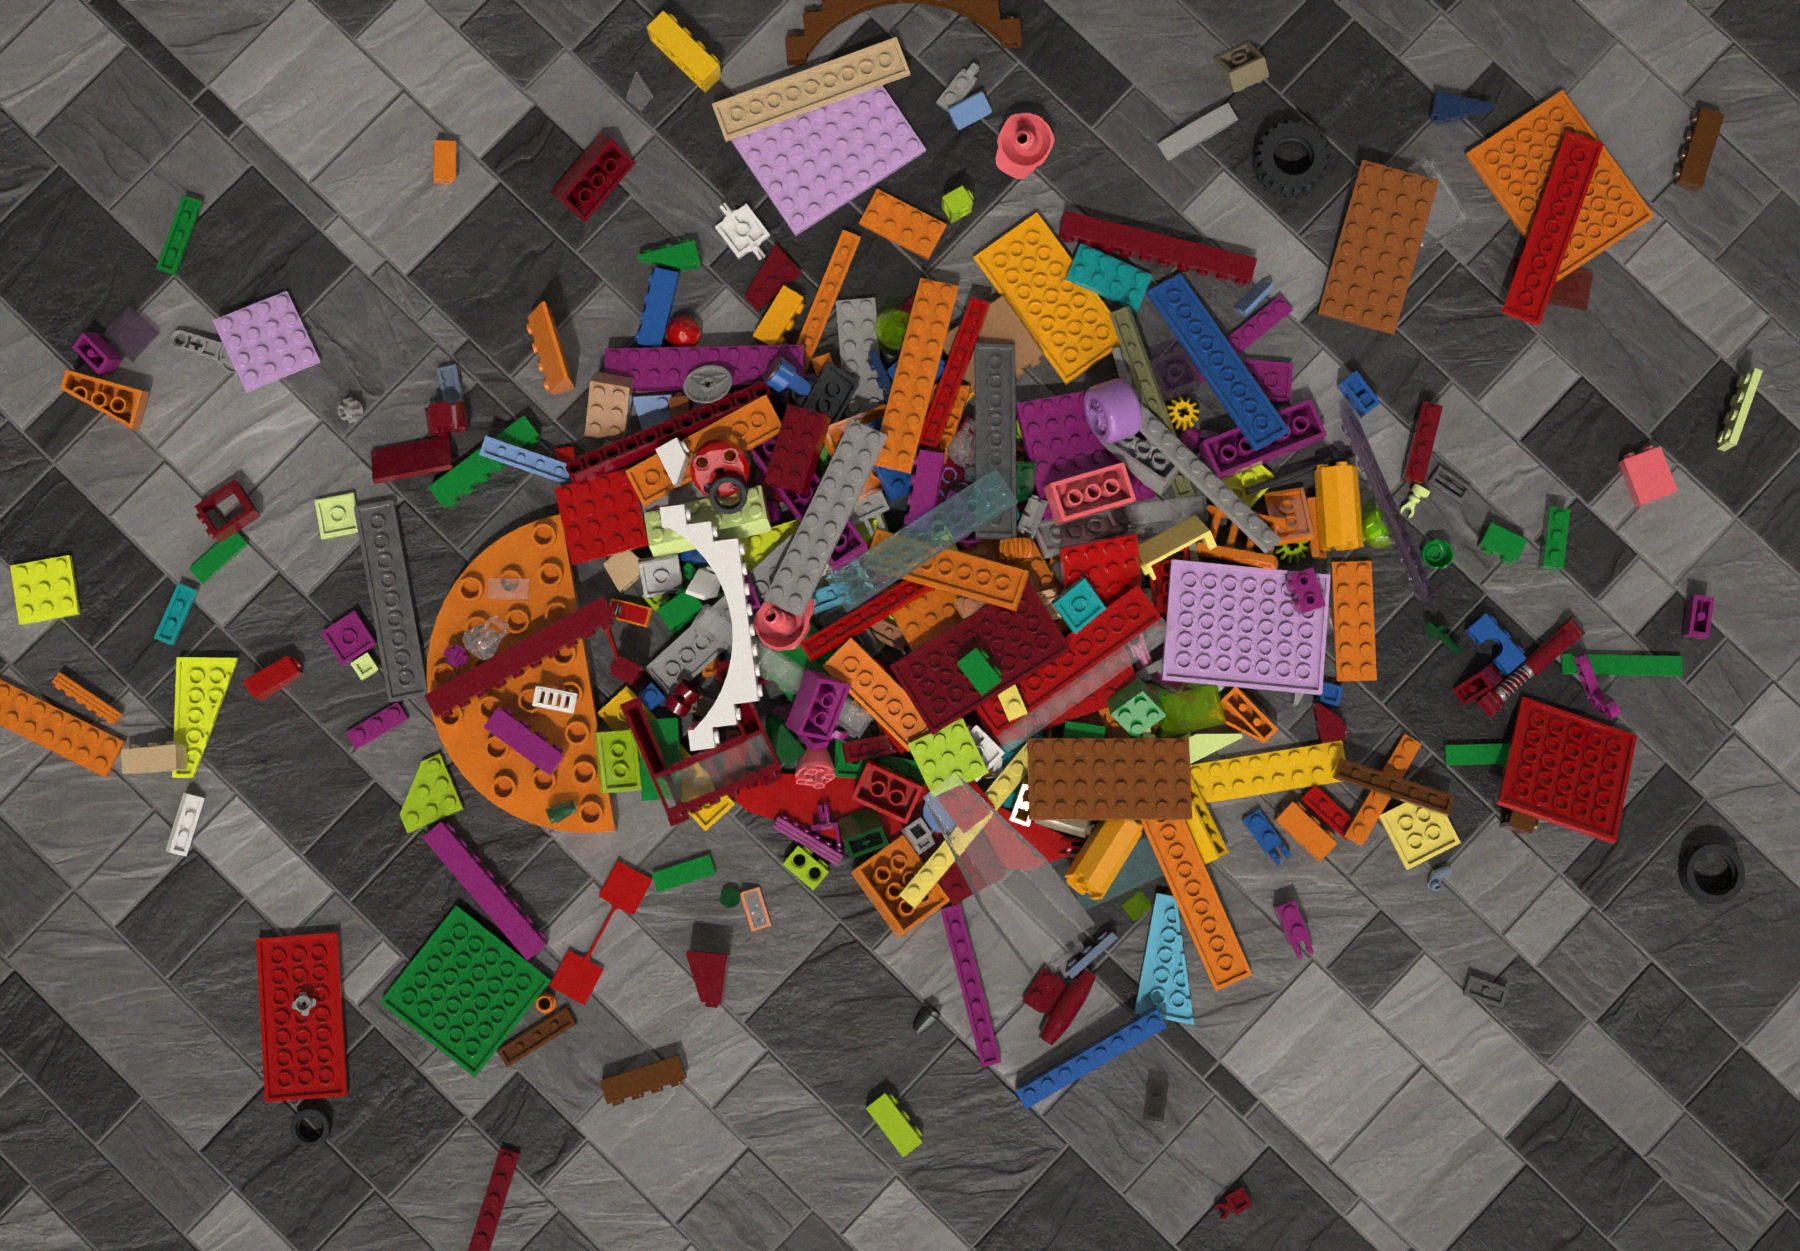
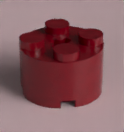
(446, 418)

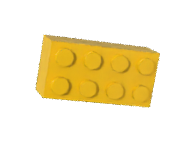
(684, 51)

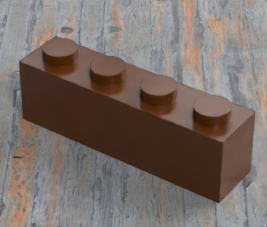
(1698, 150)
(643, 1079)

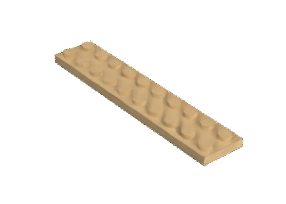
(811, 89)

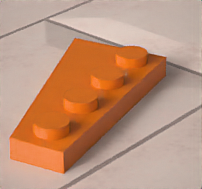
(954, 419)

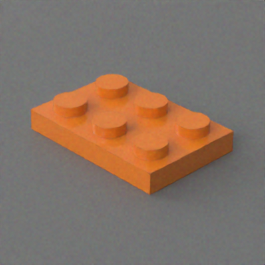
(1294, 508)

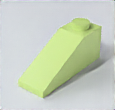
(1205, 744)

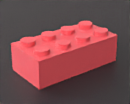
(1089, 494)

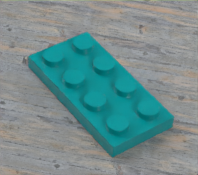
(1108, 277)

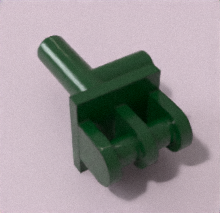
(1437, 631)

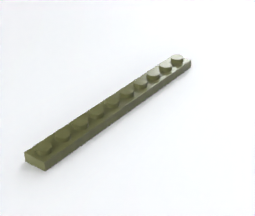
(1146, 383)

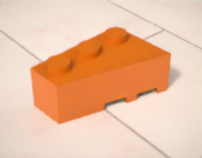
(1246, 716)

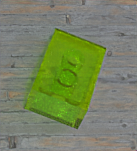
(1191, 711)

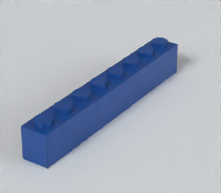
(1090, 1057)

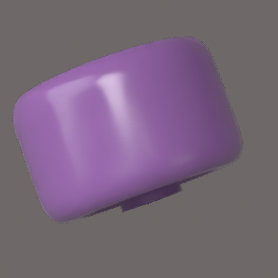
(1112, 410)

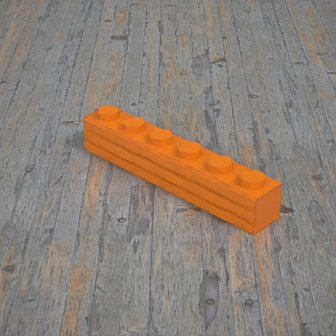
(86, 697)

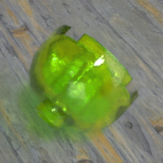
(891, 327)
(1375, 531)

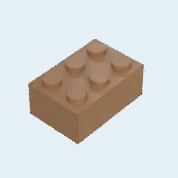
(609, 406)

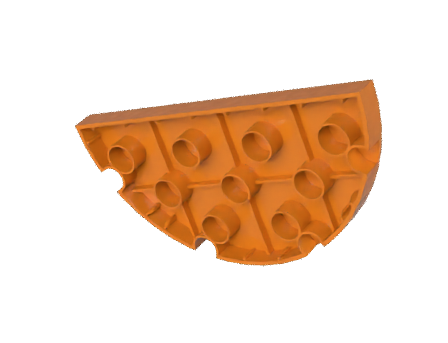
(493, 767)

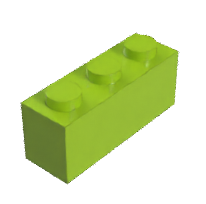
(895, 1123)

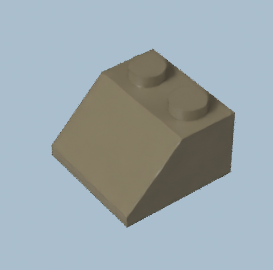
(1242, 66)

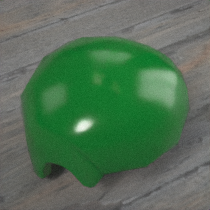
(1437, 553)

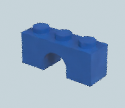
(1508, 655)

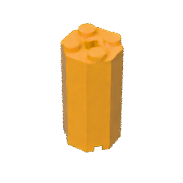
(1338, 507)
(1103, 856)

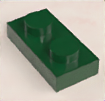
(1025, 479)

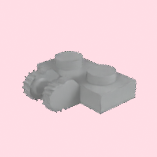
(869, 508)

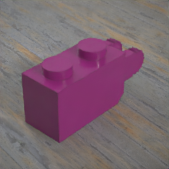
(1293, 926)

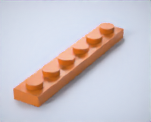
(1375, 802)

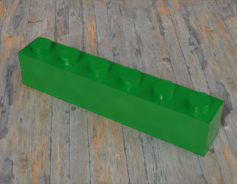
(477, 468)

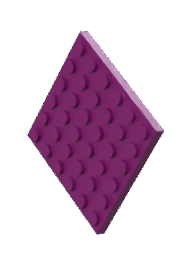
(1064, 445)

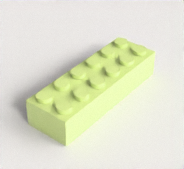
(748, 521)

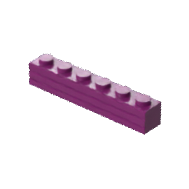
(807, 839)

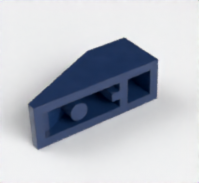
(1452, 108)

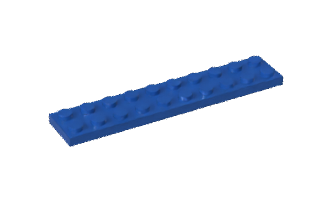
(1217, 362)

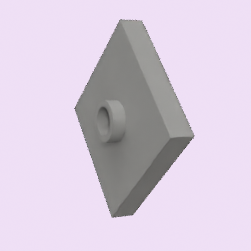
(660, 575)

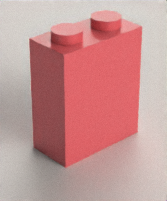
(1647, 475)

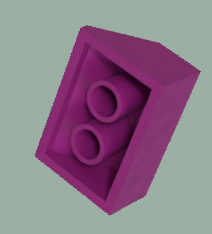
(817, 705)

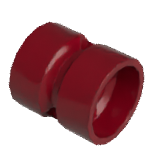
(683, 697)

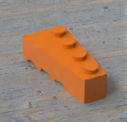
(114, 399)

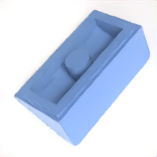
(969, 110)
(1253, 298)

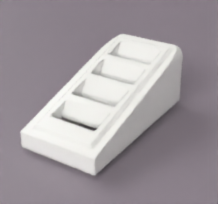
(537, 696)

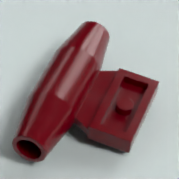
(1059, 1001)

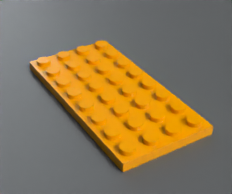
(1061, 317)

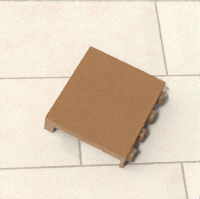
(1002, 327)

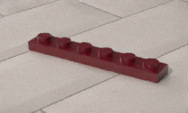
(494, 1200)

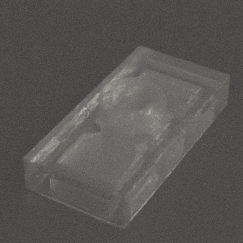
(508, 589)

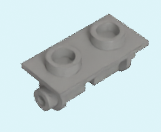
(1030, 521)

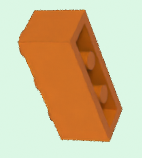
(1306, 830)

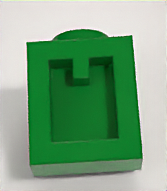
(688, 574)

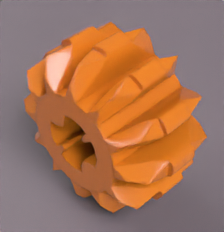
(1015, 548)

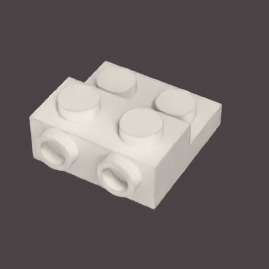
(987, 748)

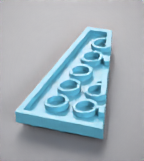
(1164, 966)

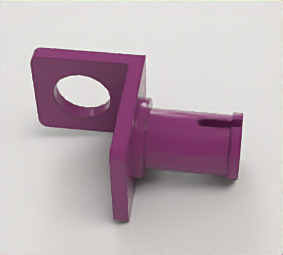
(826, 824)

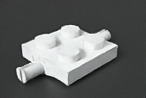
(742, 231)

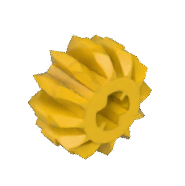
(1187, 419)

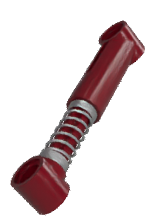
(1537, 661)

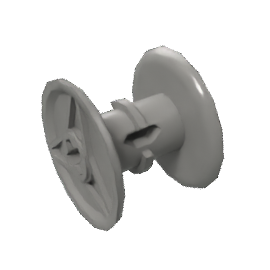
(707, 385)

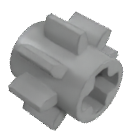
(350, 410)

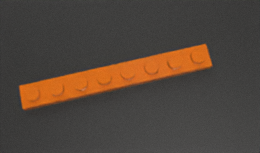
(827, 294)

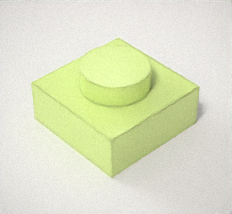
(364, 666)

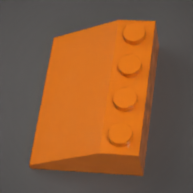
(550, 350)
(887, 876)

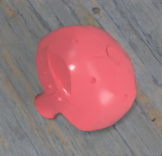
(1023, 144)
(781, 628)

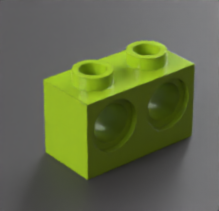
(957, 204)
(802, 872)

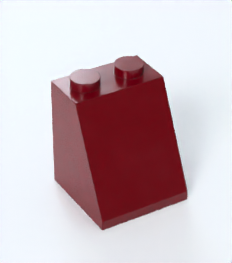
(709, 975)

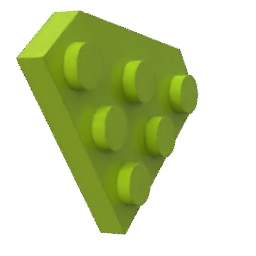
(430, 795)

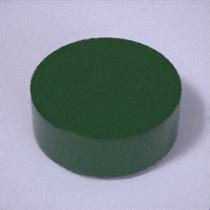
(730, 897)

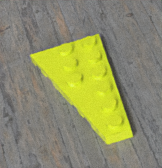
(198, 698)

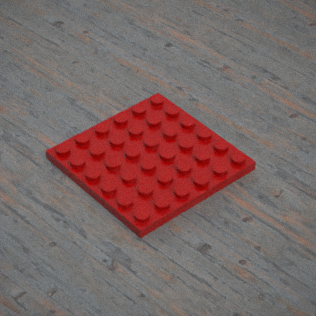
(1567, 770)

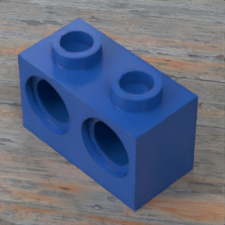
(1358, 394)

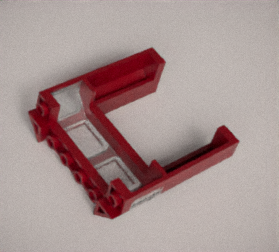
(712, 772)

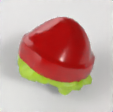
(683, 332)

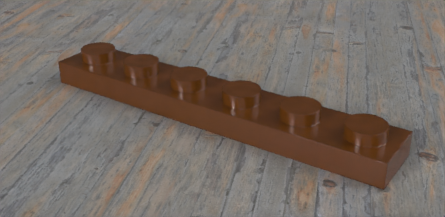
(1393, 786)

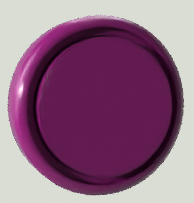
(1190, 438)

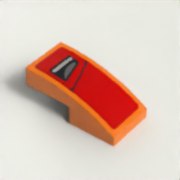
(631, 612)

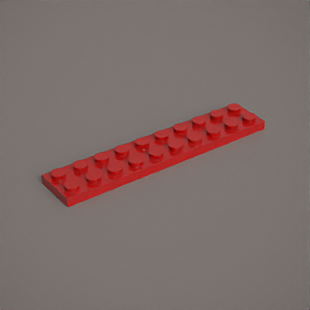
(1552, 228)
(1089, 646)

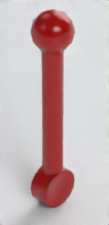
(611, 642)

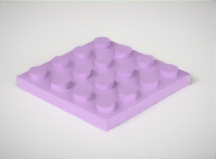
(266, 341)

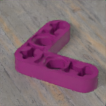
(1596, 697)

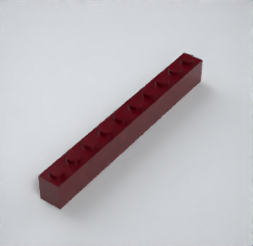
(1158, 248)
(520, 657)

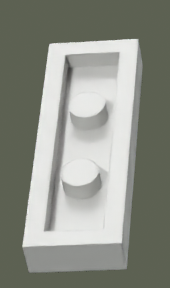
(184, 824)

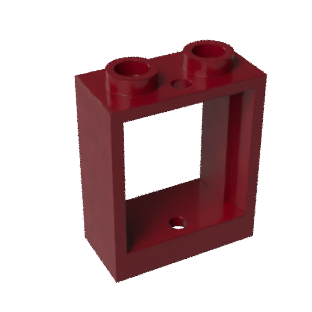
(236, 524)

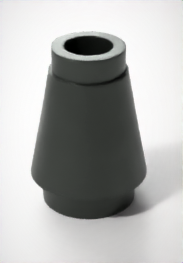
(926, 1019)

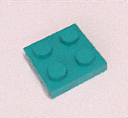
(1078, 605)

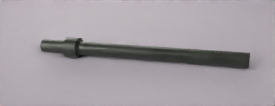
(1334, 458)

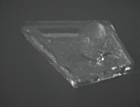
(638, 93)

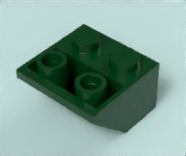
(783, 740)
(863, 832)

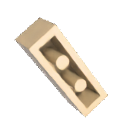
(154, 758)

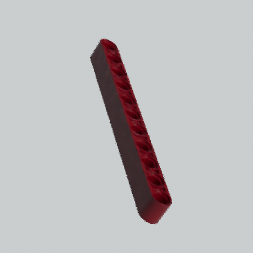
(659, 434)

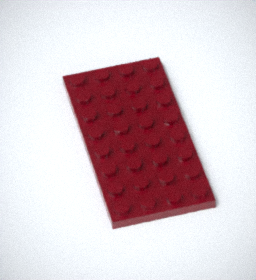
(1013, 641)

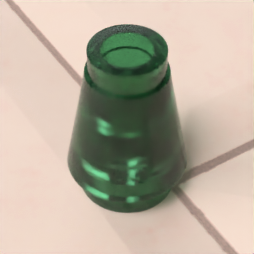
(560, 811)

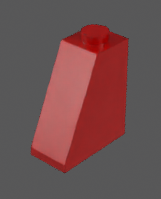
(273, 677)

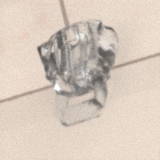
(962, 446)
(483, 640)

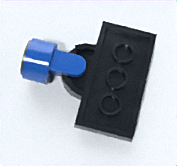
(823, 393)

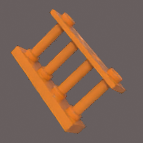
(1247, 555)

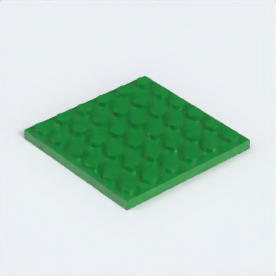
(465, 991)

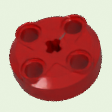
(718, 464)

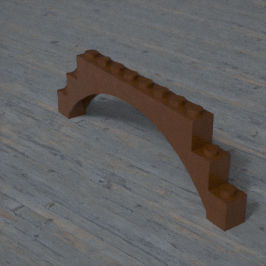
(835, 12)

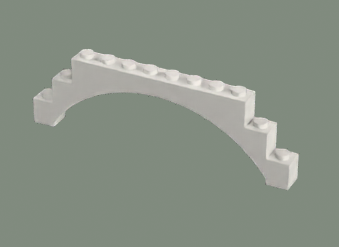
(727, 563)

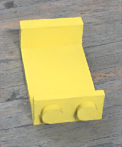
(1173, 541)

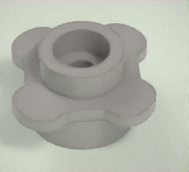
(310, 1002)

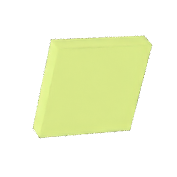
(336, 515)

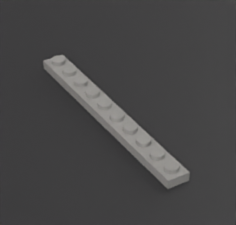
(1207, 482)

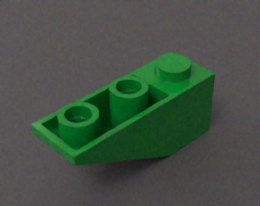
(676, 257)

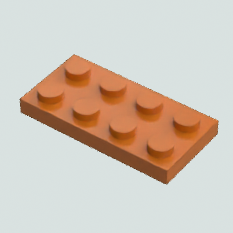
(902, 224)

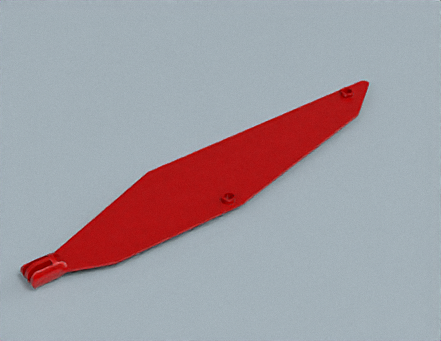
(801, 804)

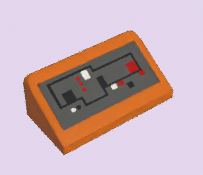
(755, 909)

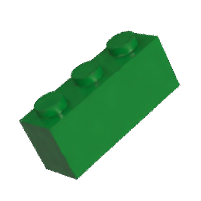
(1554, 539)

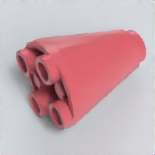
(814, 768)

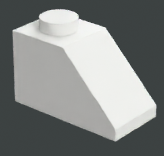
(674, 459)
(704, 584)

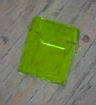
(1137, 906)

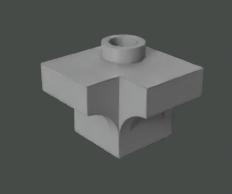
(918, 835)

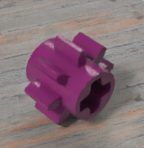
(456, 655)

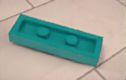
(176, 614)

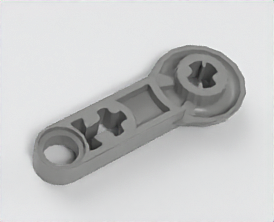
(211, 349)

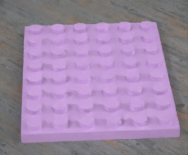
(829, 155)
(1242, 630)

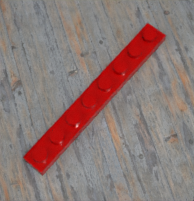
(954, 373)
(863, 618)

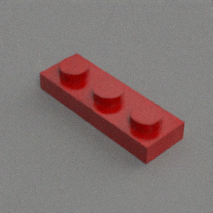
(1327, 810)

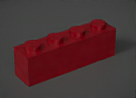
(1421, 443)

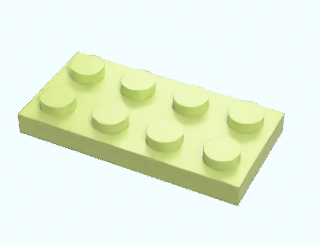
(1740, 405)

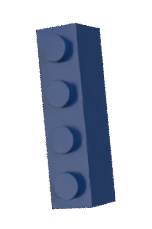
(658, 308)

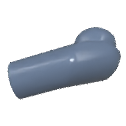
(1436, 877)

